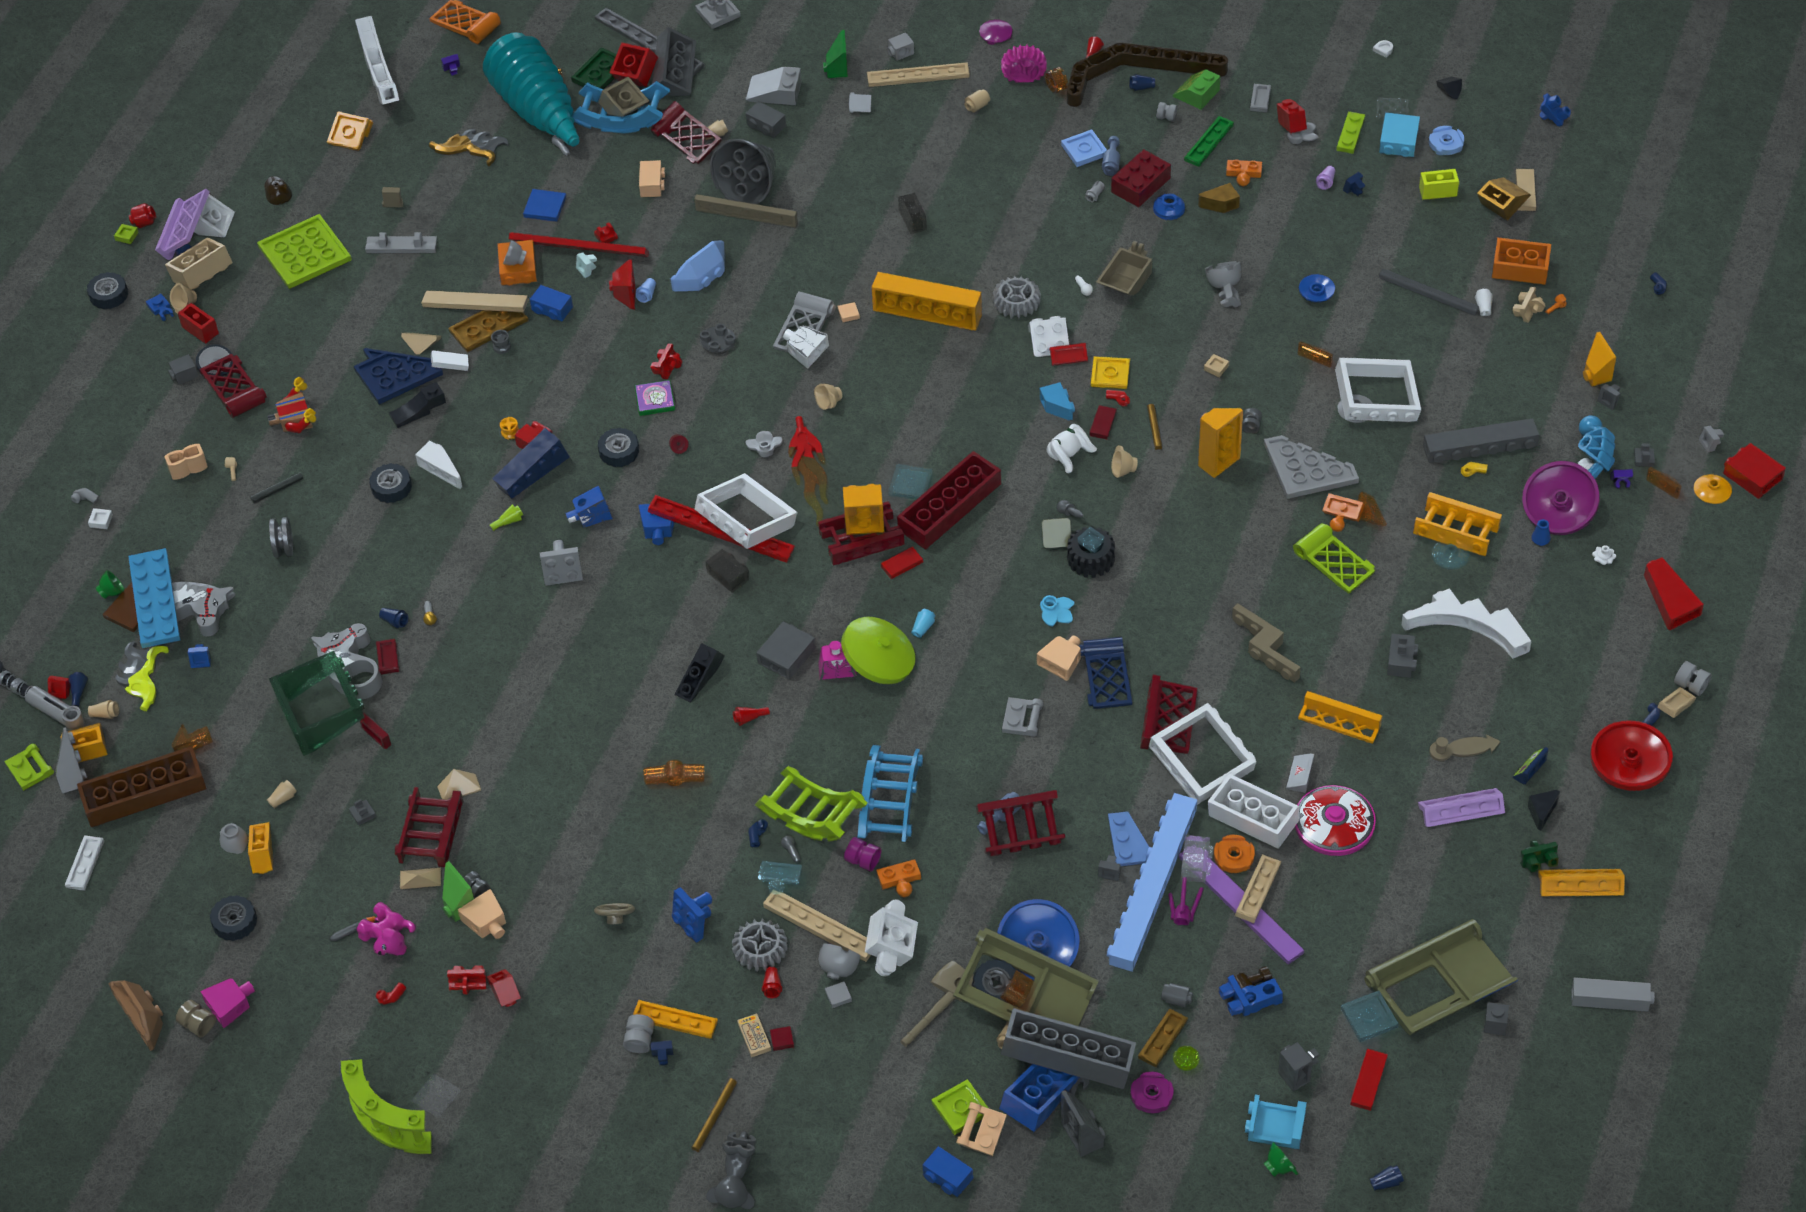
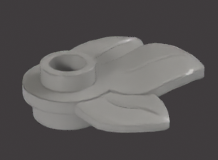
(1306, 135)
(764, 443)

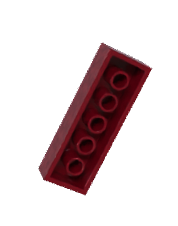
(949, 500)

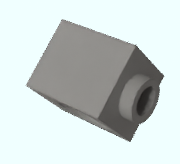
(900, 46)

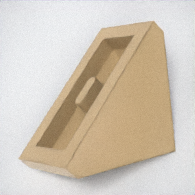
(420, 342)
(458, 781)
(420, 878)

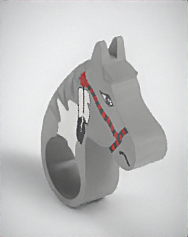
(203, 602)
(347, 646)

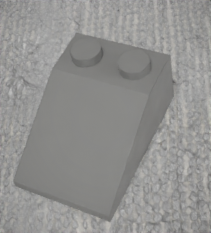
(776, 86)

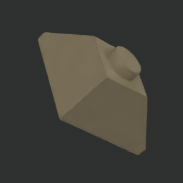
(622, 98)

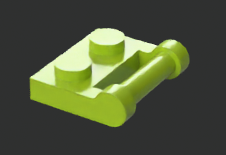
(24, 772)

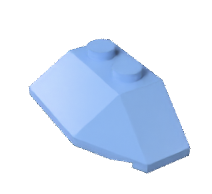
(700, 268)

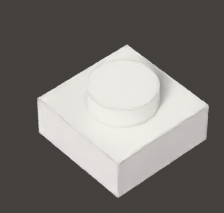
(100, 518)

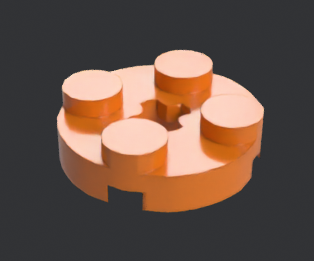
(1234, 864)

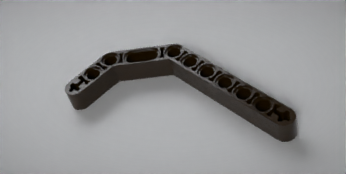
(1139, 56)

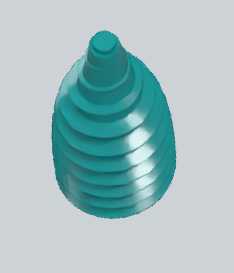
(531, 84)

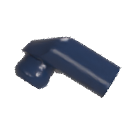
(1653, 715)

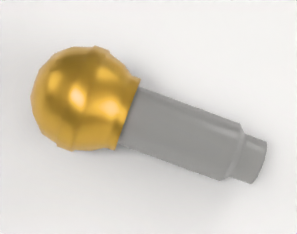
(429, 617)

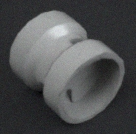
(1167, 111)

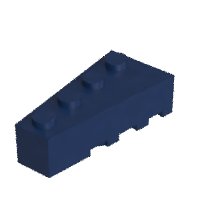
(531, 464)

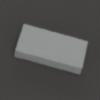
(1260, 98)

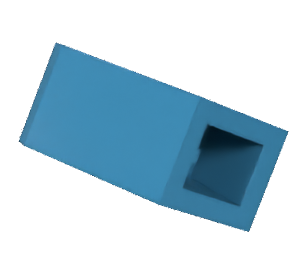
(1056, 401)

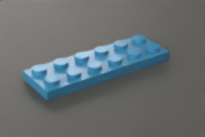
(154, 598)

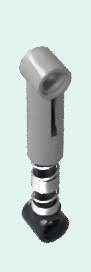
(43, 701)

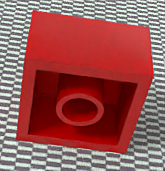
(634, 63)

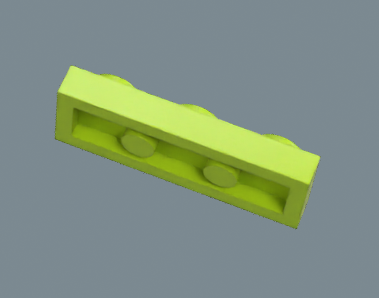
(1350, 132)

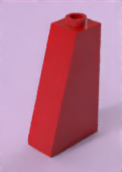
(1671, 594)

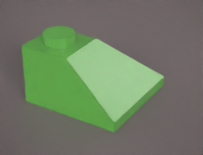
(455, 892)

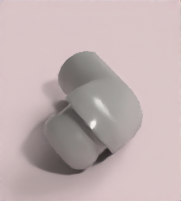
(82, 494)

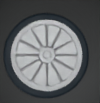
(211, 354)

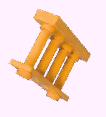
(1461, 512)

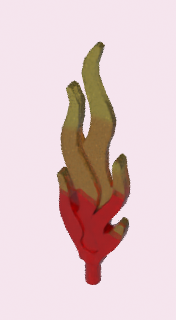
(813, 473)

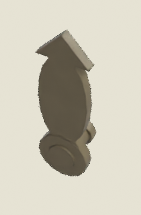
(1462, 747)

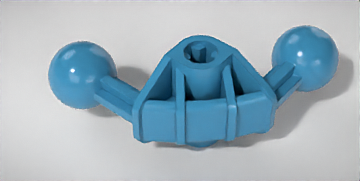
(1597, 444)

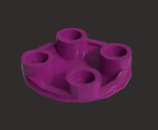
(995, 31)

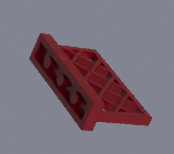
(1153, 707)

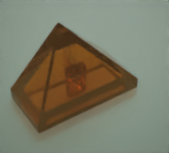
(1315, 353)
(1664, 482)
(1371, 511)

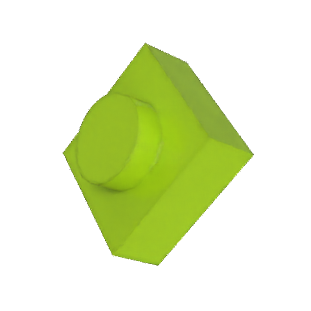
(126, 234)

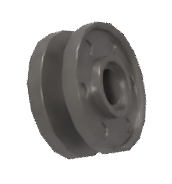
(281, 537)

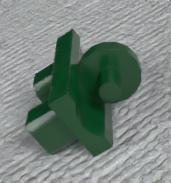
(1539, 853)

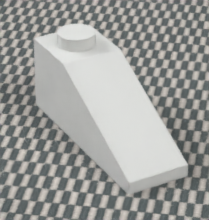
(436, 461)

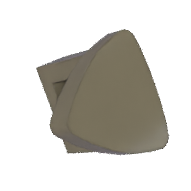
(391, 197)

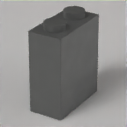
(786, 650)

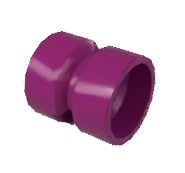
(860, 853)

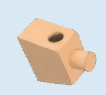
(1060, 656)
(484, 915)

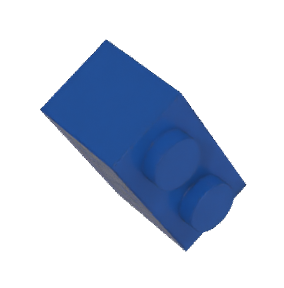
(551, 303)
(947, 1172)

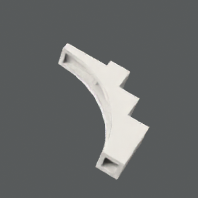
(1447, 610)

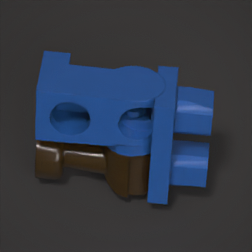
(1249, 997)

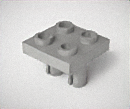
(717, 12)
(561, 564)

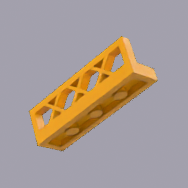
(1341, 711)
(1581, 882)

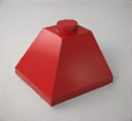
(624, 284)

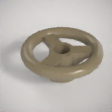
(614, 911)

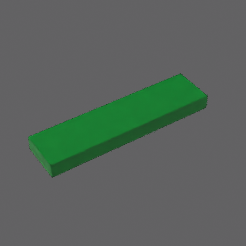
(1208, 141)

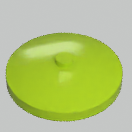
(878, 650)

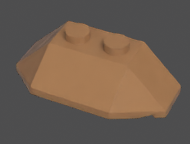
(139, 1010)

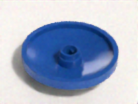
(1043, 928)

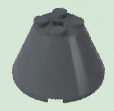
(743, 170)

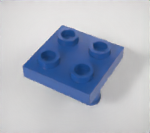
(691, 913)

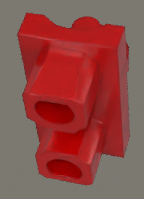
(667, 362)
(467, 979)

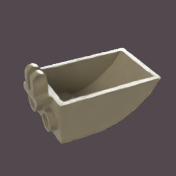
(1127, 270)

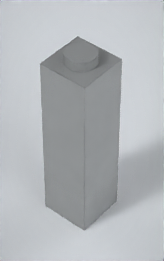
(1612, 994)

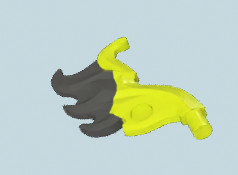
(137, 671)

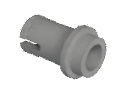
(1094, 192)

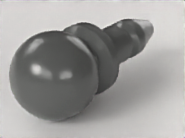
(1068, 508)

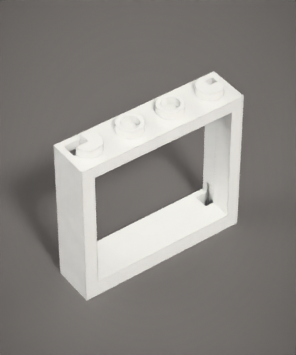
(1377, 368)
(749, 488)
(1178, 770)

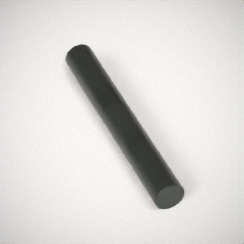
(277, 487)

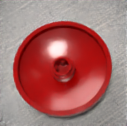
(1631, 755)

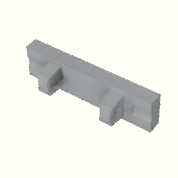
(401, 244)

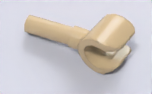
(232, 464)

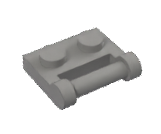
(1016, 713)

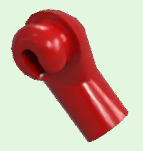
(1120, 396)
(390, 997)

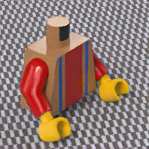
(293, 410)

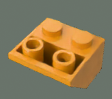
(89, 742)

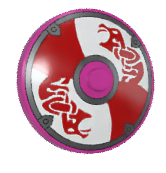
(1335, 820)

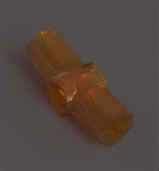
(674, 773)

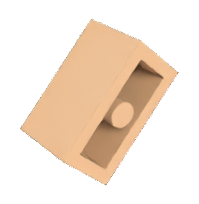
(651, 178)

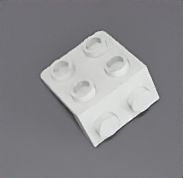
(1048, 334)

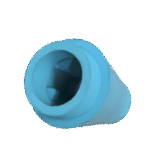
(923, 622)

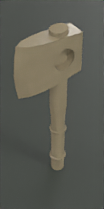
(947, 981)

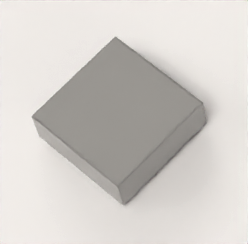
(838, 994)

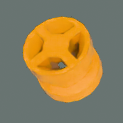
(509, 427)

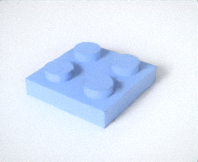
(1083, 148)

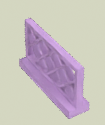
(181, 224)

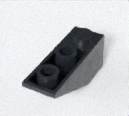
(699, 672)

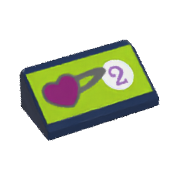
(1531, 766)

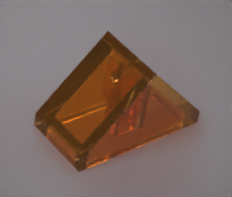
(1017, 989)

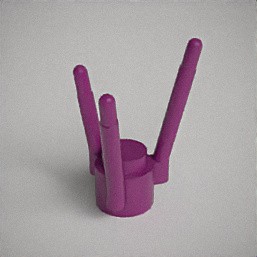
(1182, 914)

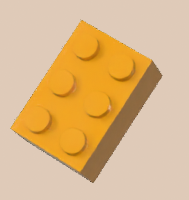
(863, 509)

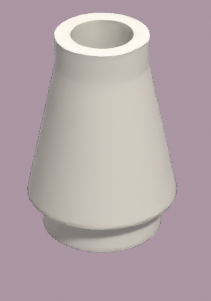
(1484, 301)

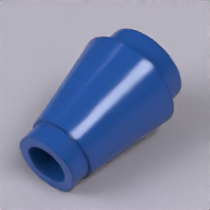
(1541, 534)

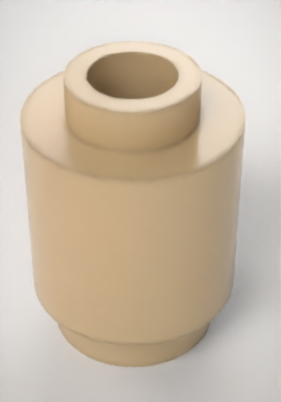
(977, 100)

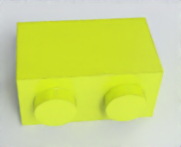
(1439, 184)

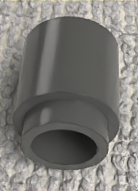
(1177, 994)

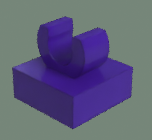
(451, 63)
(1621, 475)

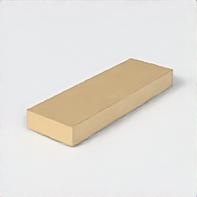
(1526, 181)

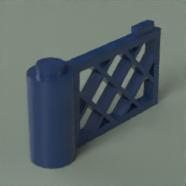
(1100, 651)

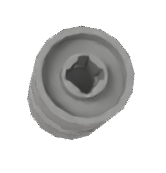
(1687, 674)
(638, 1033)

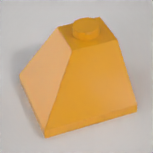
(1600, 362)

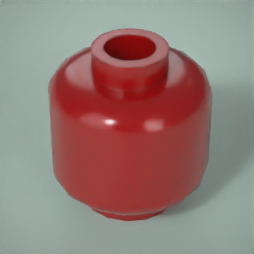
(142, 215)

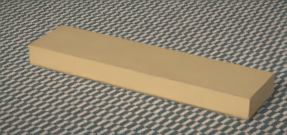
(1258, 888)

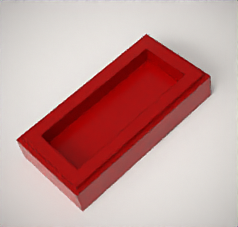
(1068, 354)
(902, 562)

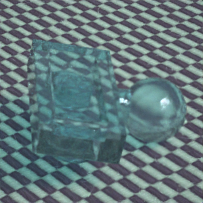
(779, 874)

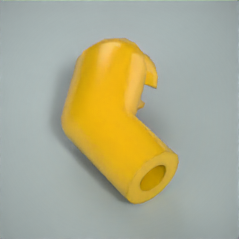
(1472, 467)

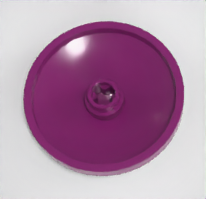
(1561, 495)

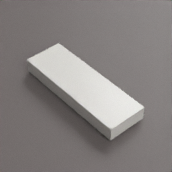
(84, 863)

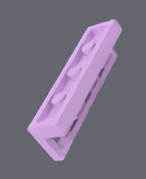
(1462, 807)

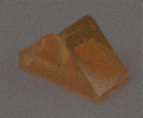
(195, 739)

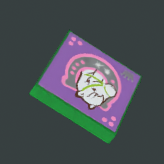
(654, 397)

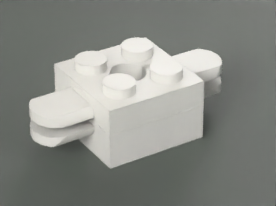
(898, 944)

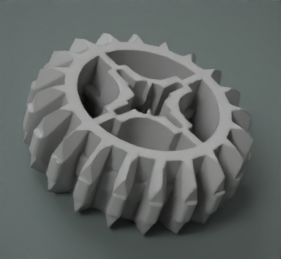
(1016, 302)
(769, 951)

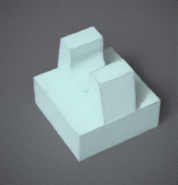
(585, 264)

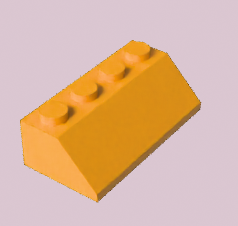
(1220, 439)

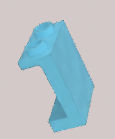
(1399, 134)
(1275, 1123)

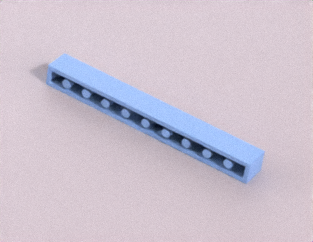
(1152, 883)

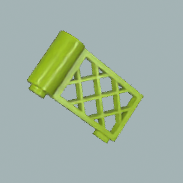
(1319, 540)

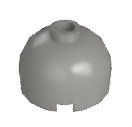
(1224, 274)
(837, 961)

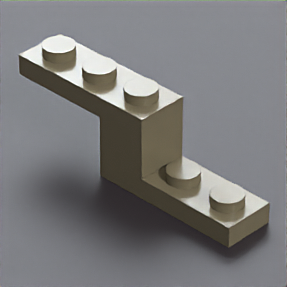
(1265, 643)

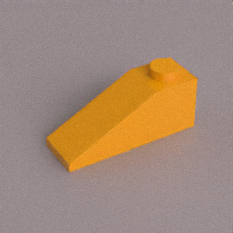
(260, 848)

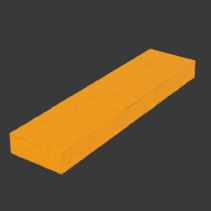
(677, 1019)

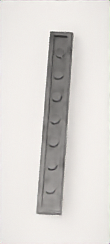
(634, 32)

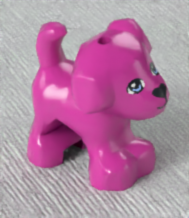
(386, 931)

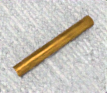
(1154, 426)

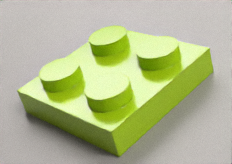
(954, 1105)

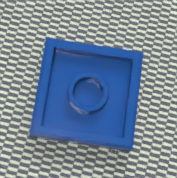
(544, 205)

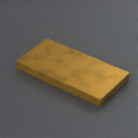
(479, 327)

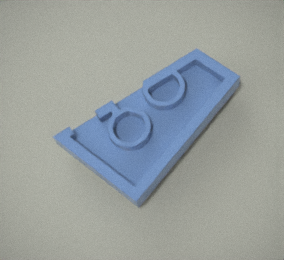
(1127, 840)

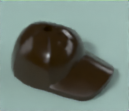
(277, 191)

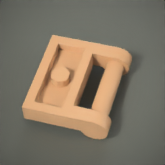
(988, 1132)

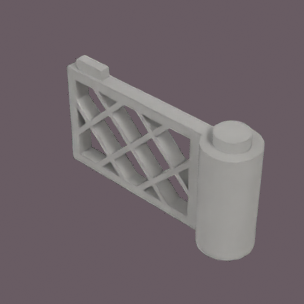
(810, 307)

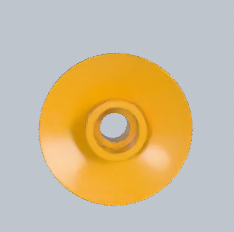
(1712, 494)

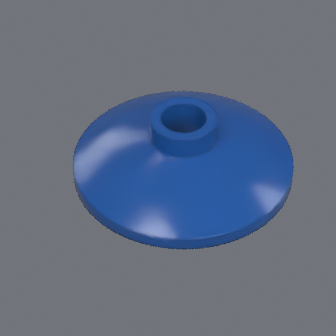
(1317, 288)

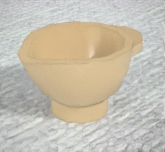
(181, 296)
(827, 396)
(1123, 462)

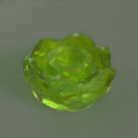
(1186, 1052)

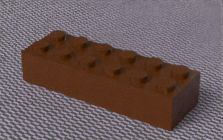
(141, 786)

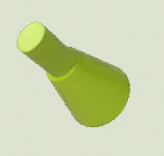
(510, 516)

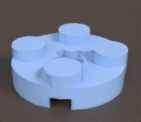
(1454, 141)

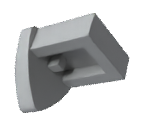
(859, 102)

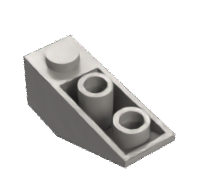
(67, 767)

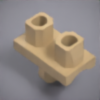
(1530, 305)

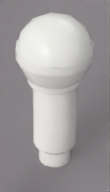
(1086, 289)

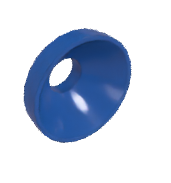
(1169, 211)

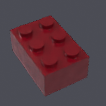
(1141, 178)

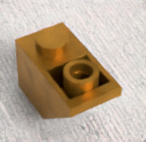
(1220, 199)

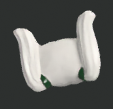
(1068, 444)

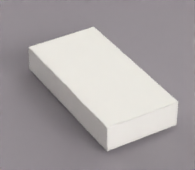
(449, 360)

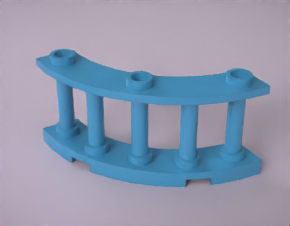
(631, 123)
(871, 783)

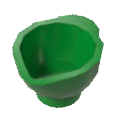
(109, 585)
(1278, 1162)

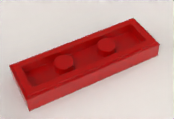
(1369, 1079)

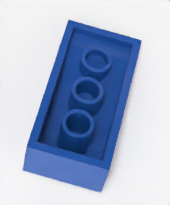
(1036, 1095)

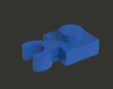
(160, 306)

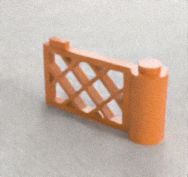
(478, 29)

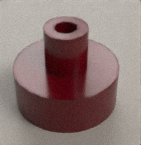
(678, 443)

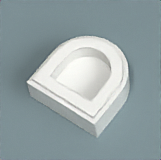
(1383, 48)

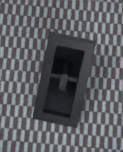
(1542, 806)

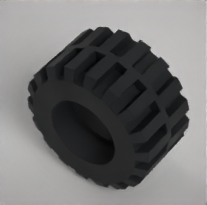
(1091, 562)

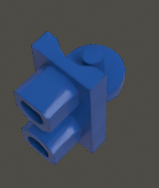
(1551, 110)

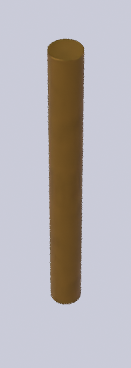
(714, 1115)

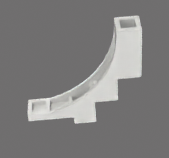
(375, 61)

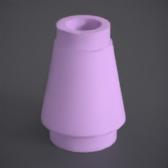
(1325, 178)

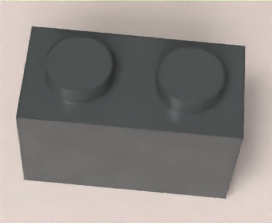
(765, 119)

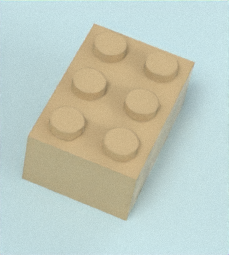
(199, 263)

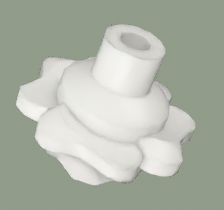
(1604, 555)

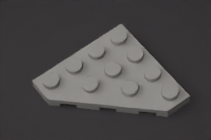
(1307, 471)

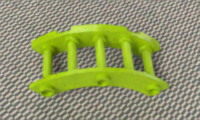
(831, 826)
(383, 1121)

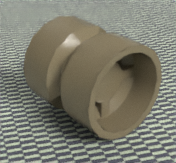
(195, 1018)

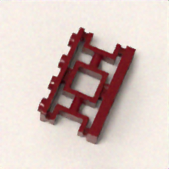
(861, 545)

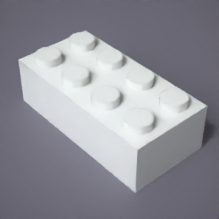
(1253, 811)

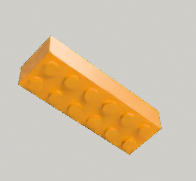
(927, 301)

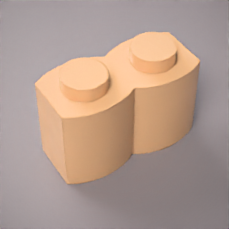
(186, 461)

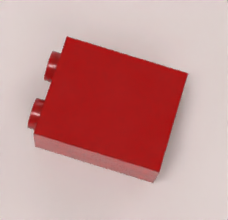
(1754, 470)

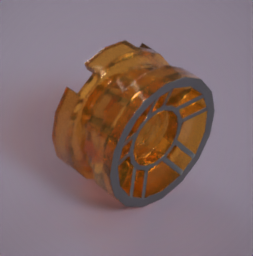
(1056, 80)

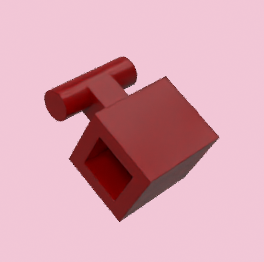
(528, 433)

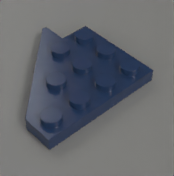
(394, 373)

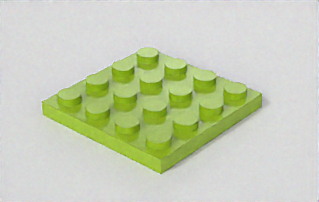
(304, 251)

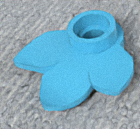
(1058, 612)

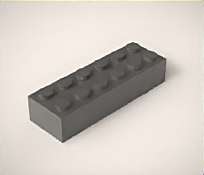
(1068, 1048)

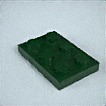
(596, 70)

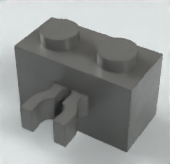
(1401, 655)
(1296, 1065)

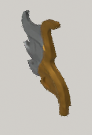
(475, 144)

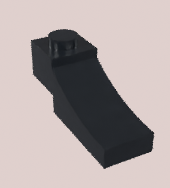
(419, 406)

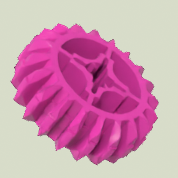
(1023, 64)

